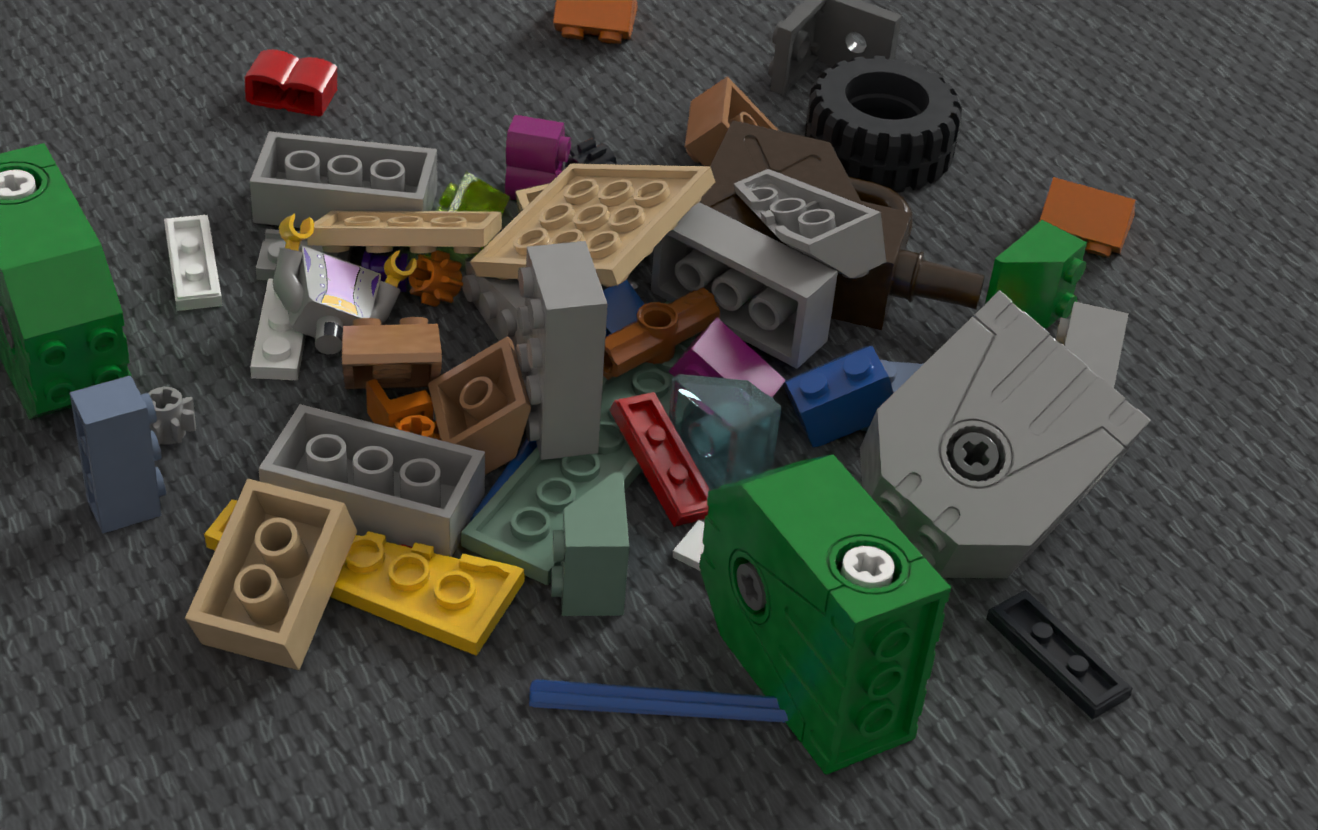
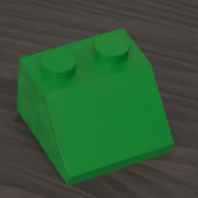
(1040, 272)

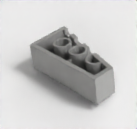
(1095, 338)

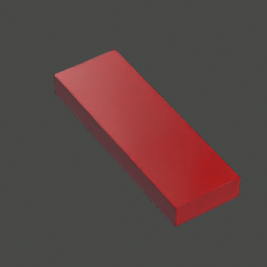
(662, 457)

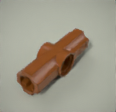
(658, 332)

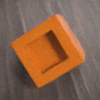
(387, 411)

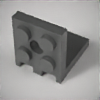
(824, 34)

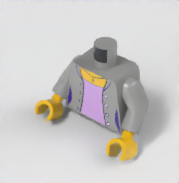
(328, 291)

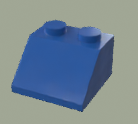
(839, 395)

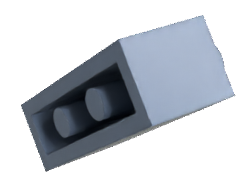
(118, 453)

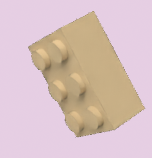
(272, 574)

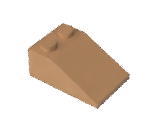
(391, 354)

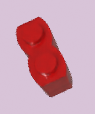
(291, 83)

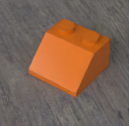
(604, 18)
(1090, 215)

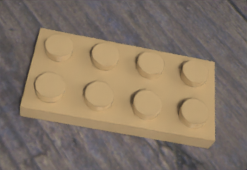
(417, 229)

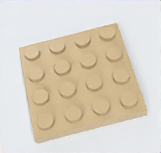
(609, 206)

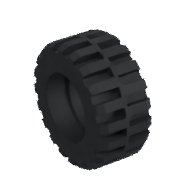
(886, 120)

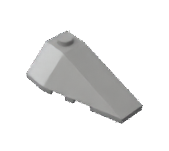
(817, 222)

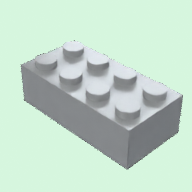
(333, 174)
(760, 285)
(562, 348)
(385, 476)

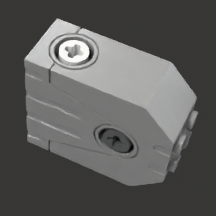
(993, 443)

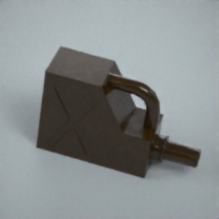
(860, 300)

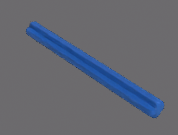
(653, 701)

